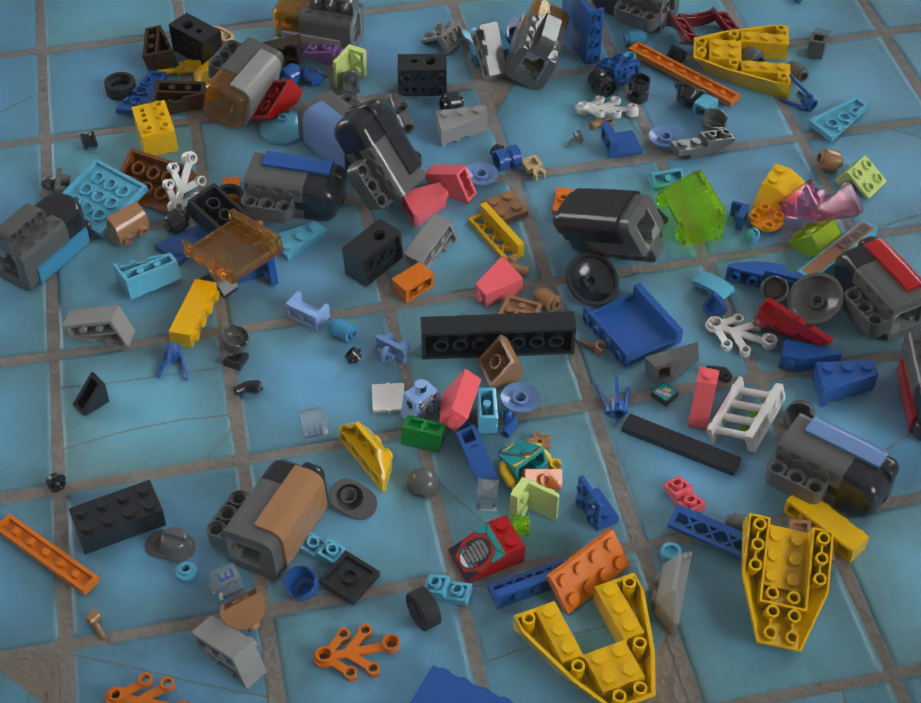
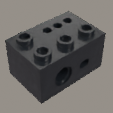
(194, 38)
(422, 74)
(372, 252)

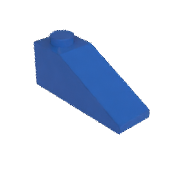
(803, 356)

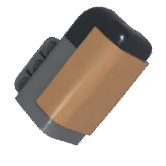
(270, 523)

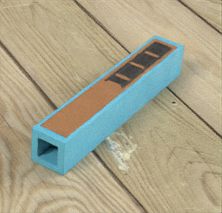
(825, 260)

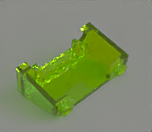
(694, 208)

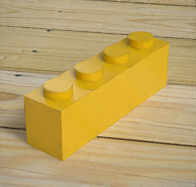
(194, 313)
(848, 539)

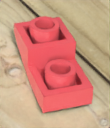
(681, 493)

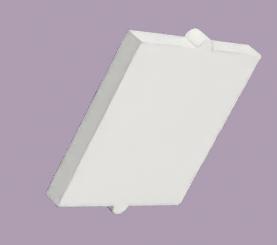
(387, 397)

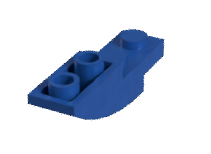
(755, 272)
(475, 451)

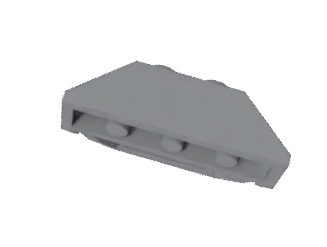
(671, 590)

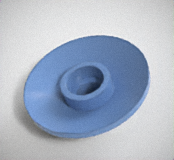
(663, 135)
(482, 173)
(520, 397)

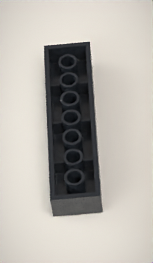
(473, 334)

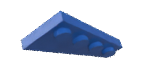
(143, 93)

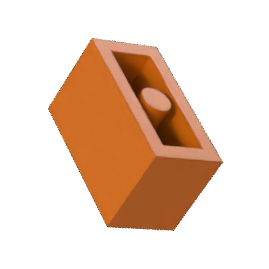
(412, 282)

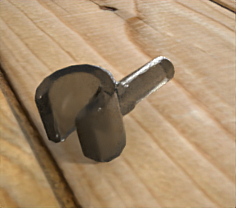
(577, 136)

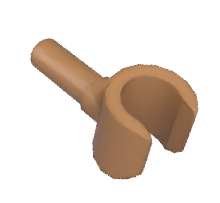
(597, 348)
(93, 618)

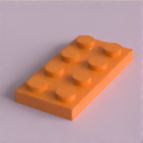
(591, 566)

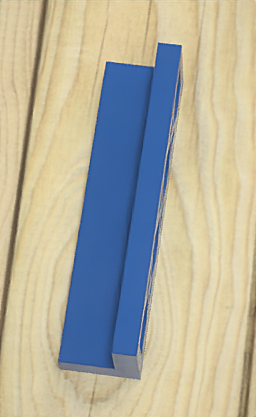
(709, 526)
(525, 588)

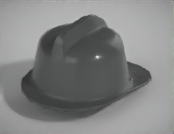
(353, 499)
(170, 544)

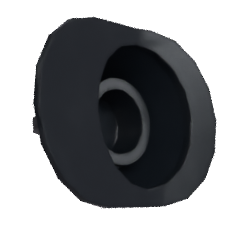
(687, 94)

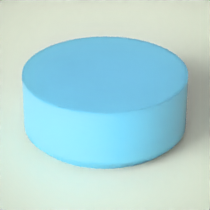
(669, 550)

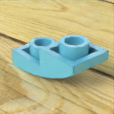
(713, 284)
(322, 550)
(447, 590)

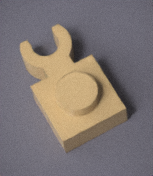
(533, 165)

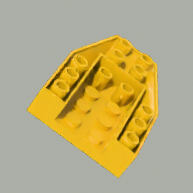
(787, 577)

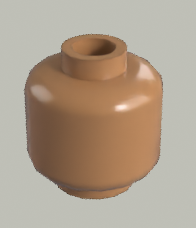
(829, 160)

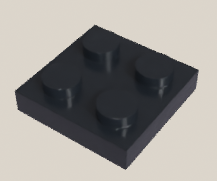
(349, 577)

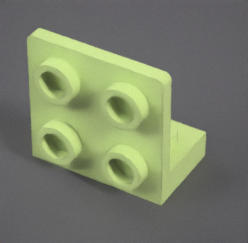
(350, 59)
(864, 176)
(535, 498)

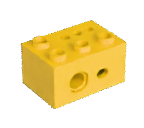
(155, 128)

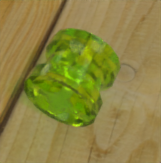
(521, 524)

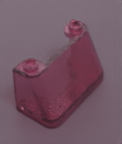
(815, 205)

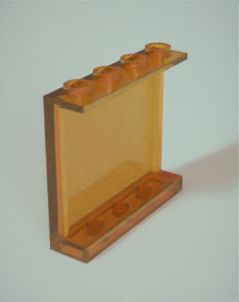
(235, 247)

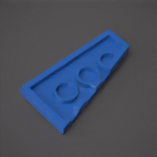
(175, 245)

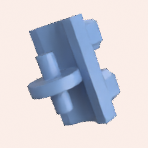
(390, 349)

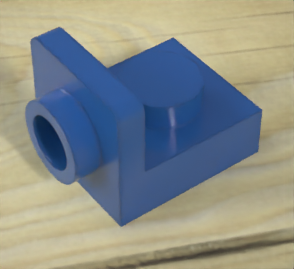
(740, 213)

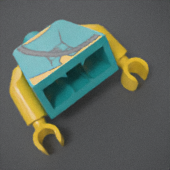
(523, 456)

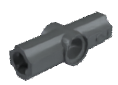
(401, 112)

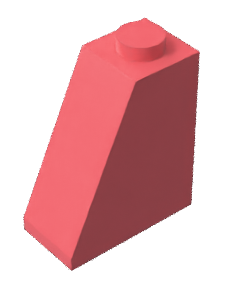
(454, 179)
(424, 202)
(497, 283)
(703, 398)
(458, 400)

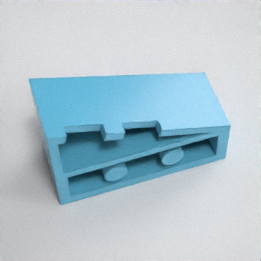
(147, 275)

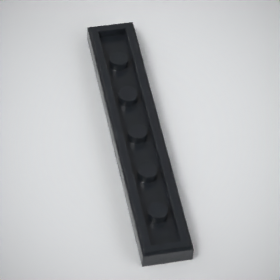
(681, 444)

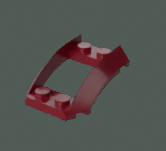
(684, 23)

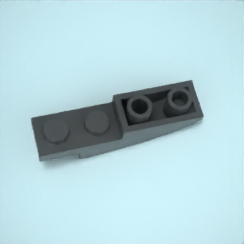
(706, 144)

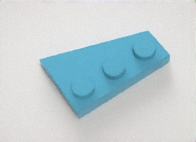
(300, 238)

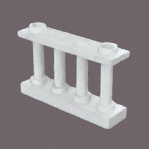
(759, 425)

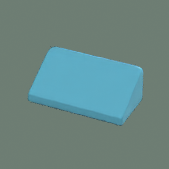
(665, 178)

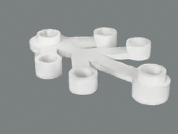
(609, 108)
(181, 184)
(720, 326)

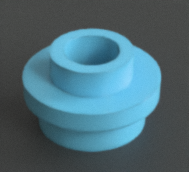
(186, 576)

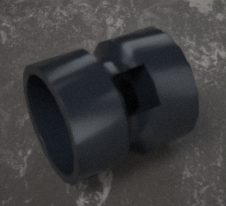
(602, 82)
(638, 88)

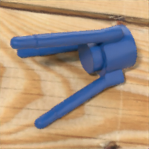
(808, 100)
(172, 354)
(616, 407)

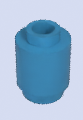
(632, 37)
(342, 329)

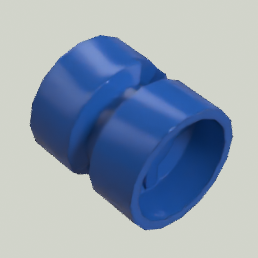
(507, 158)

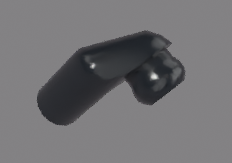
(724, 374)

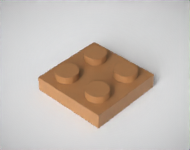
(507, 206)

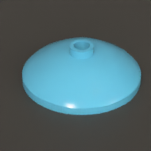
(281, 129)

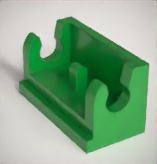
(422, 433)

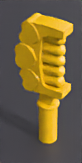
(186, 66)

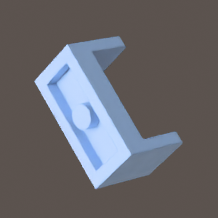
(306, 313)

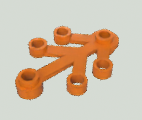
(354, 652)
(147, 697)

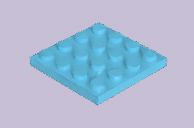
(103, 192)

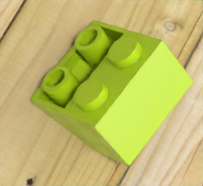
(815, 237)

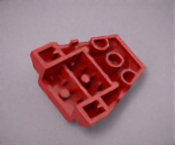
(783, 321)

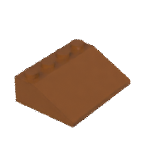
(152, 171)

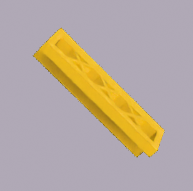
(501, 231)

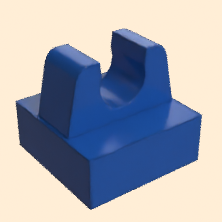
(715, 305)

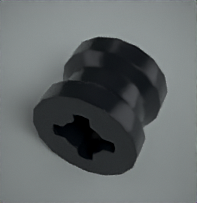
(88, 140)

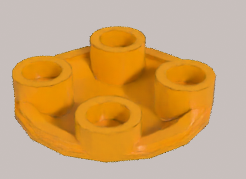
(766, 218)

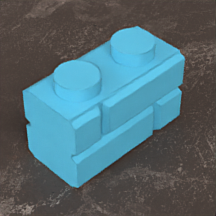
(486, 410)

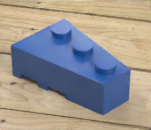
(843, 378)

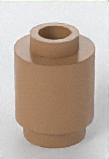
(549, 299)

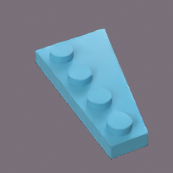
(836, 120)

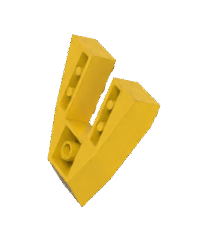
(722, 58)
(612, 673)

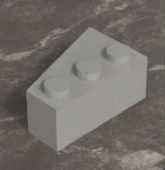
(489, 50)
(461, 122)
(430, 241)
(99, 323)
(231, 648)

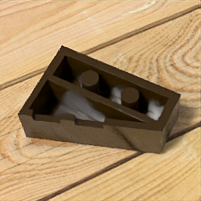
(289, 47)
(157, 50)
(180, 95)

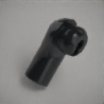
(247, 385)

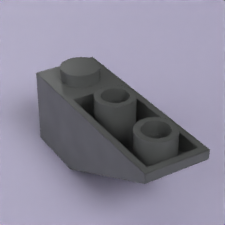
(818, 43)
(671, 363)

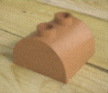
(127, 224)
(500, 364)
(244, 610)

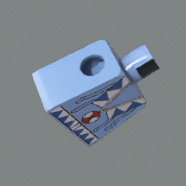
(420, 400)

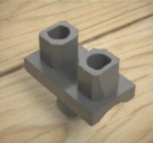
(351, 82)
(58, 183)

